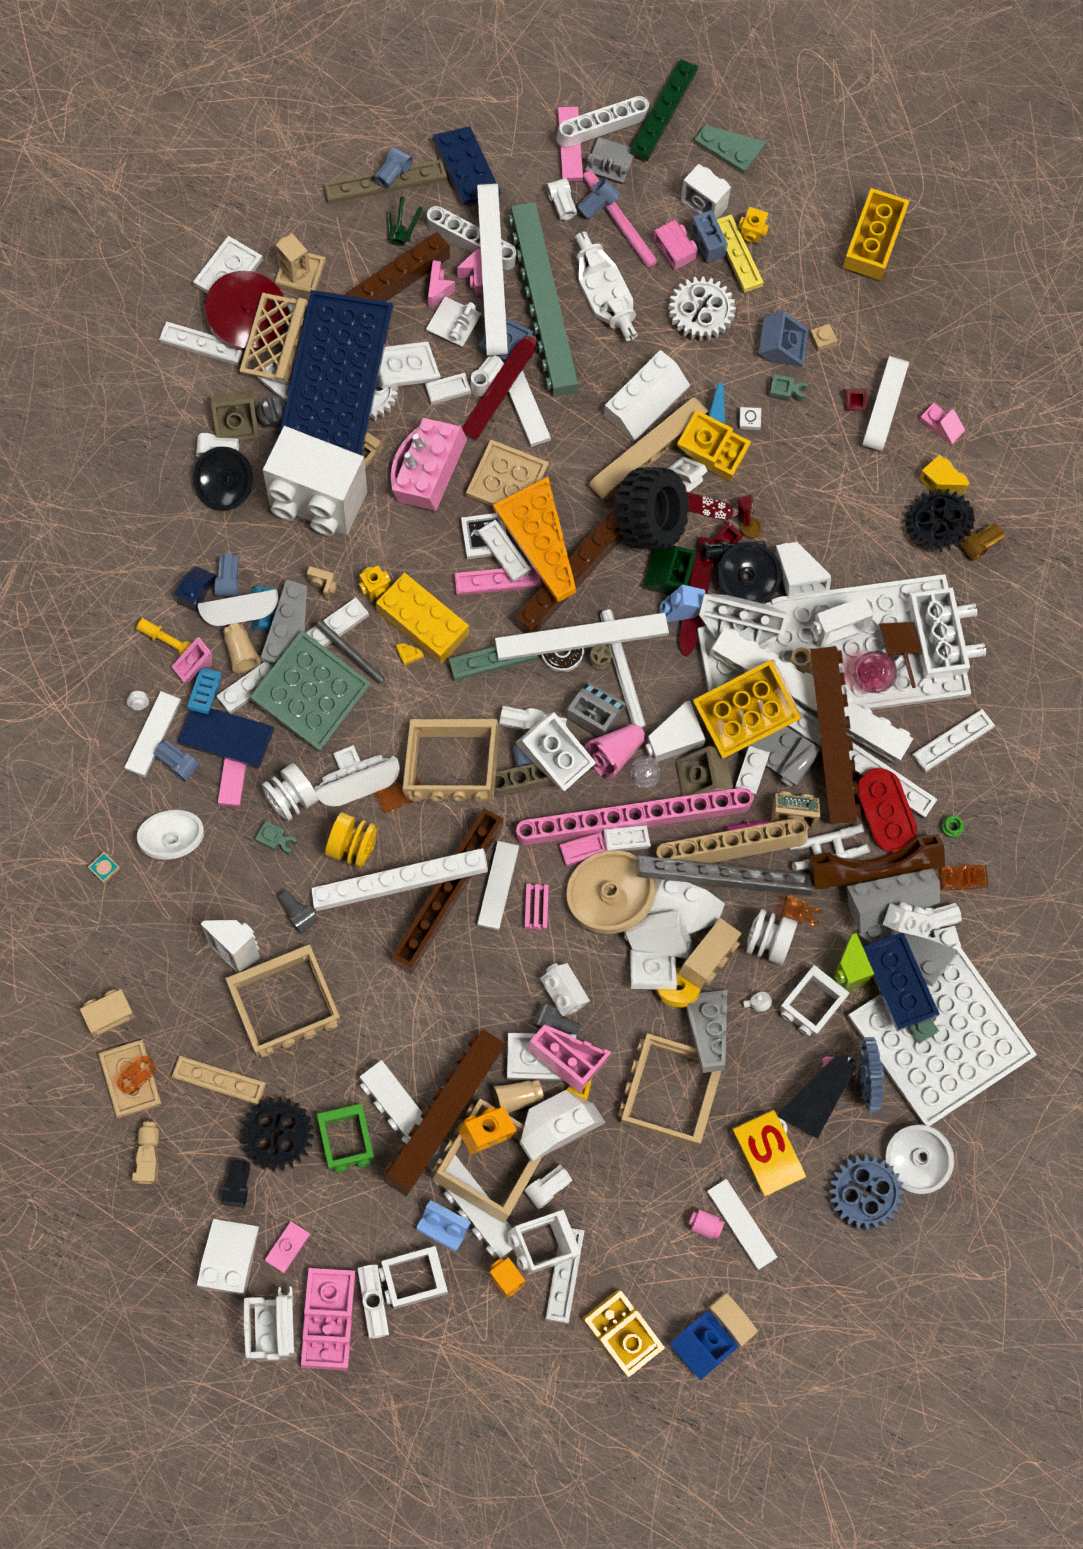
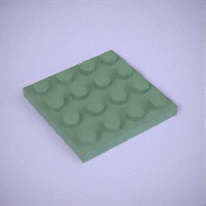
(310, 690)

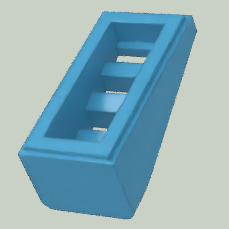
(718, 407)
(206, 678)

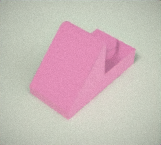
(472, 269)
(438, 286)
(943, 424)
(192, 660)

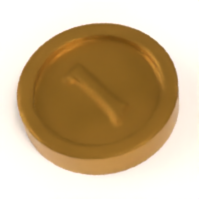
(753, 530)

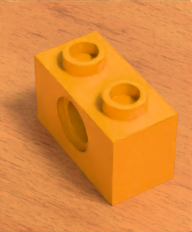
(477, 1138)
(506, 1277)

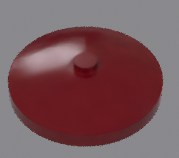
(233, 307)

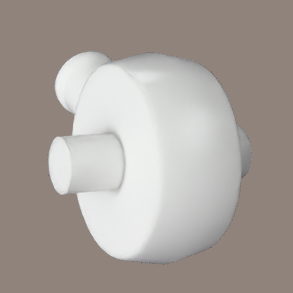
(759, 1002)

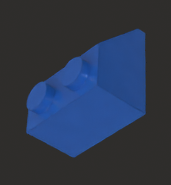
(703, 1345)

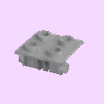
(610, 160)

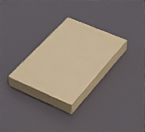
(114, 1064)

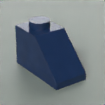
(194, 588)

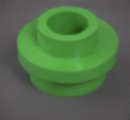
(957, 822)

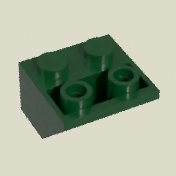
(669, 569)

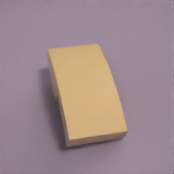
(733, 1319)

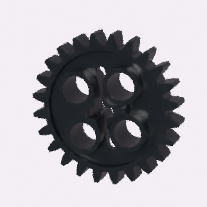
(940, 520)
(297, 1135)

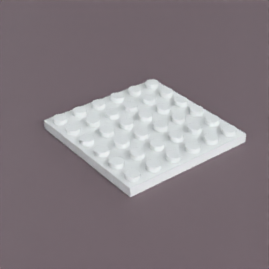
(967, 1055)

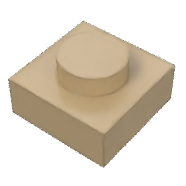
(823, 337)

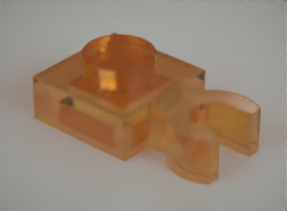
(798, 911)

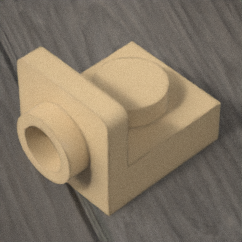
(322, 578)

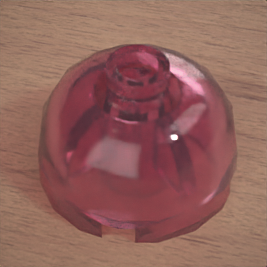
(875, 672)

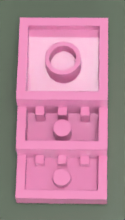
(328, 1319)

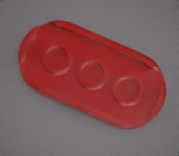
(886, 809)

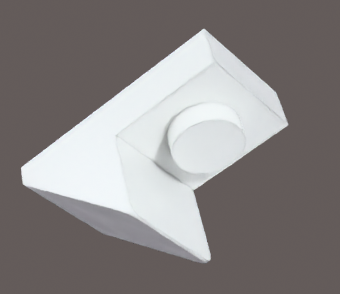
(689, 471)

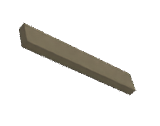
(366, 184)

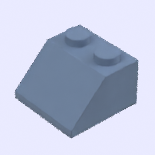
(783, 340)

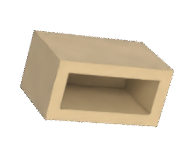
(107, 1012)

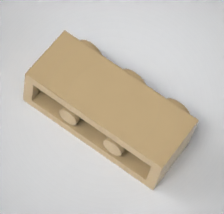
(711, 954)

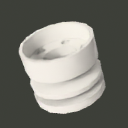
(290, 792)
(771, 937)

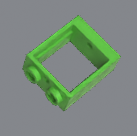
(341, 1115)

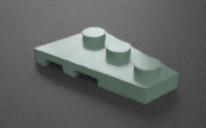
(730, 147)

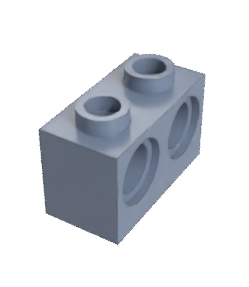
(709, 236)

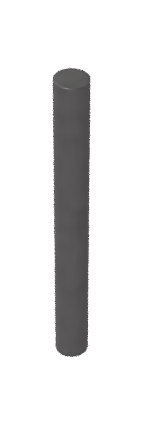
(354, 655)

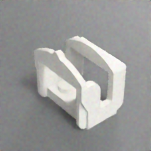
(272, 1328)

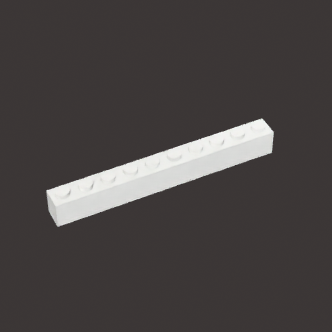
(865, 727)
(403, 1115)

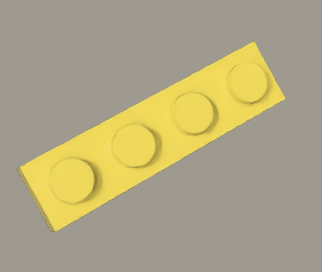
(739, 255)

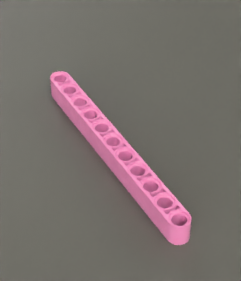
(643, 809)

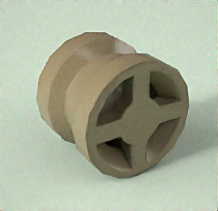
(600, 652)

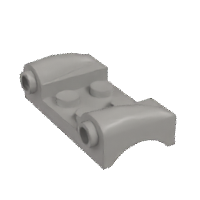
(789, 754)

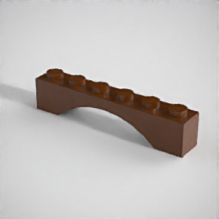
(919, 855)

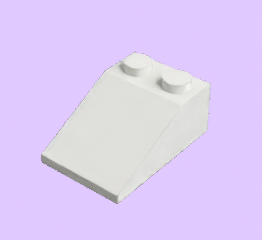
(556, 751)
(228, 1257)

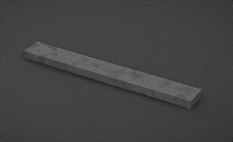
(724, 875)

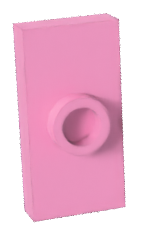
(287, 1247)

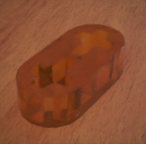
(132, 1071)

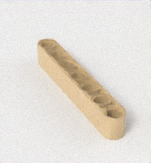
(646, 450)
(742, 838)

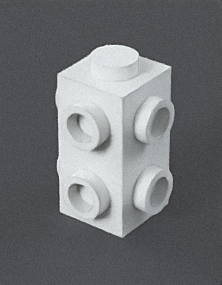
(909, 920)
(564, 989)

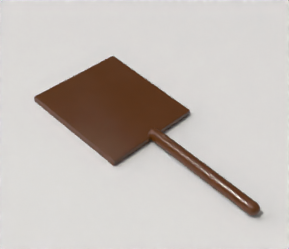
(901, 639)

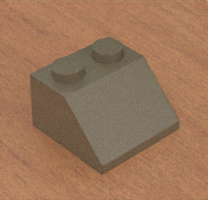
(235, 415)
(704, 772)

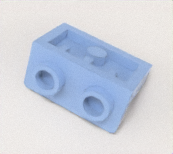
(443, 1225)

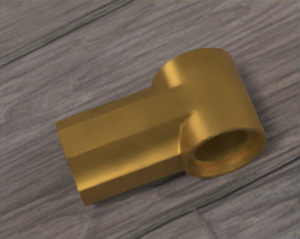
(979, 543)

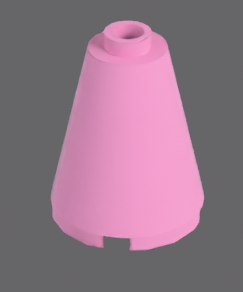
(614, 749)

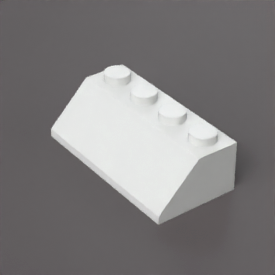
(646, 396)
(232, 942)

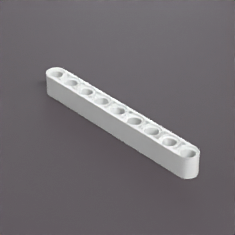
(492, 269)

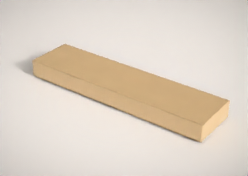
(219, 1080)

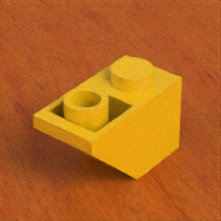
(943, 476)

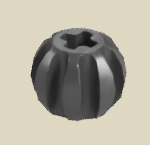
(271, 411)

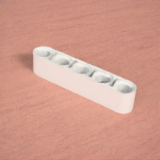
(593, 122)
(463, 232)
(885, 403)

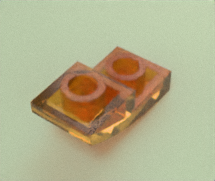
(963, 877)

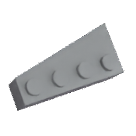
(871, 899)

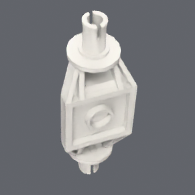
(605, 287)

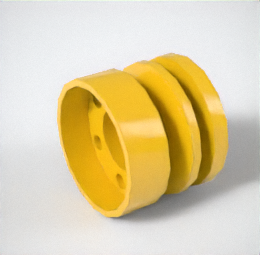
(351, 840)

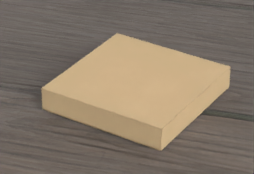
(308, 281)

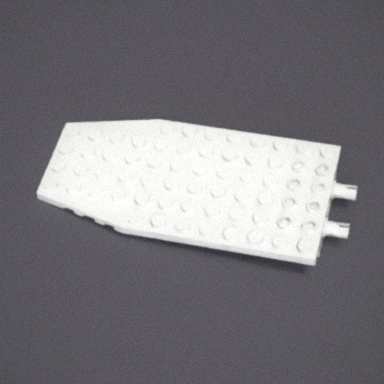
(926, 601)

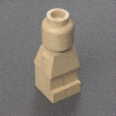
(147, 1156)

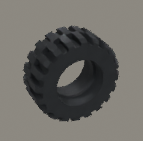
(652, 508)

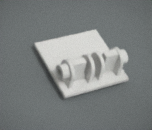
(454, 321)

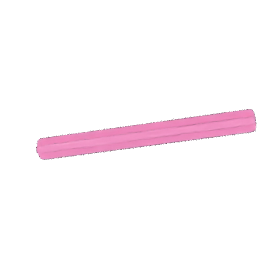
(624, 225)

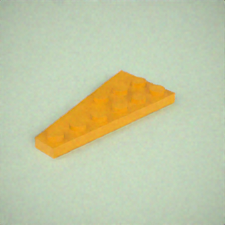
(537, 531)

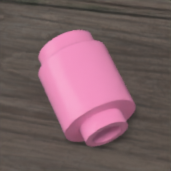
(706, 1224)

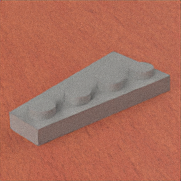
(287, 621)
(930, 956)
(708, 1029)

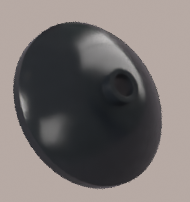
(211, 478)
(758, 563)

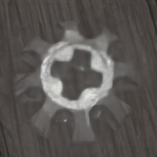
(645, 772)

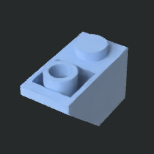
(683, 603)

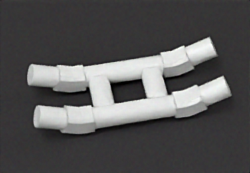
(836, 837)

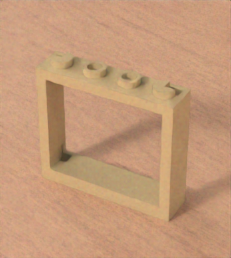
(450, 728)
(269, 968)
(631, 1090)
(470, 1195)

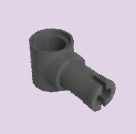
(300, 916)
(551, 1017)

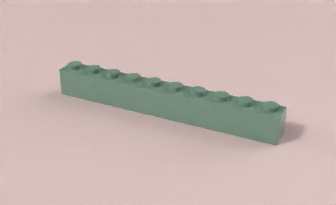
(544, 300)

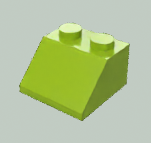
(854, 967)

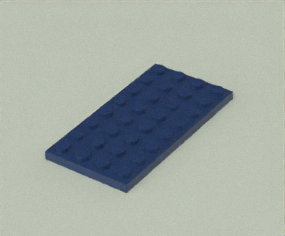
(337, 368)

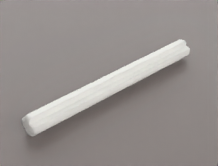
(624, 677)

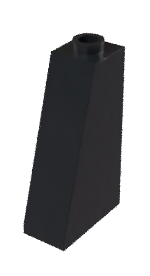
(817, 1099)

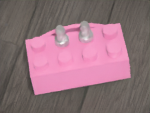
(428, 463)

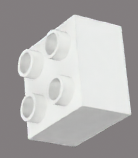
(315, 482)

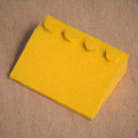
(747, 708)

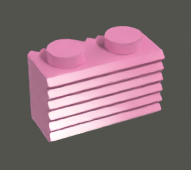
(675, 244)

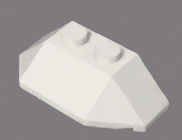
(749, 618)
(696, 905)
(558, 1123)

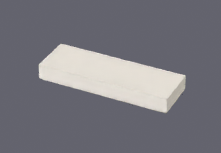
(504, 551)

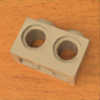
(292, 257)

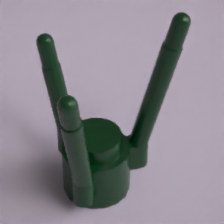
(398, 235)

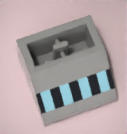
(595, 710)

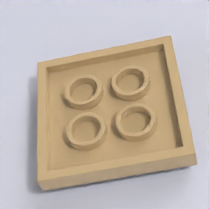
(504, 473)

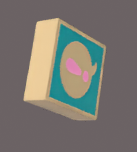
(103, 867)

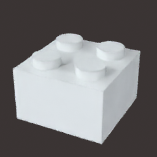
(705, 192)

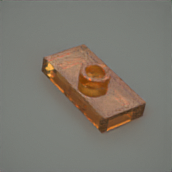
(394, 797)

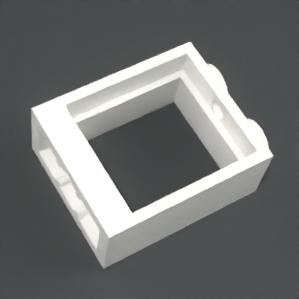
(841, 622)
(826, 984)
(562, 1233)
(437, 1273)

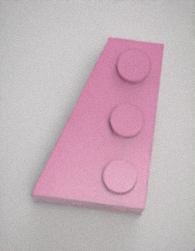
(568, 1057)

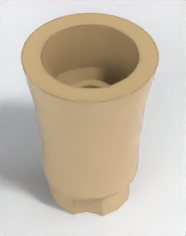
(240, 649)
(518, 1095)

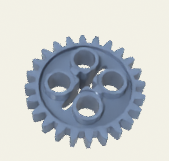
(871, 1074)
(856, 1210)

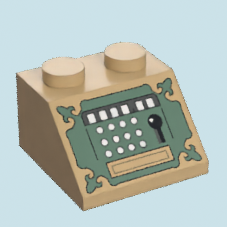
(790, 806)

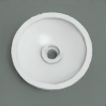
(170, 834)
(918, 1174)

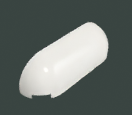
(239, 608)
(358, 780)

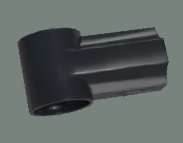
(236, 1188)

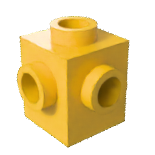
(754, 225)
(374, 582)

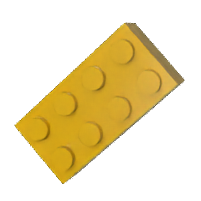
(876, 234)
(422, 618)

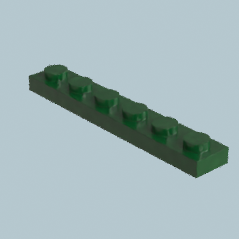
(664, 110)

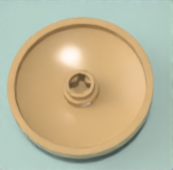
(608, 894)

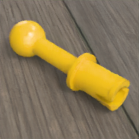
(155, 632)

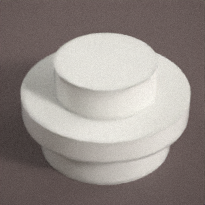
(137, 700)

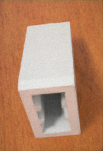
(800, 571)
(676, 734)
(661, 934)

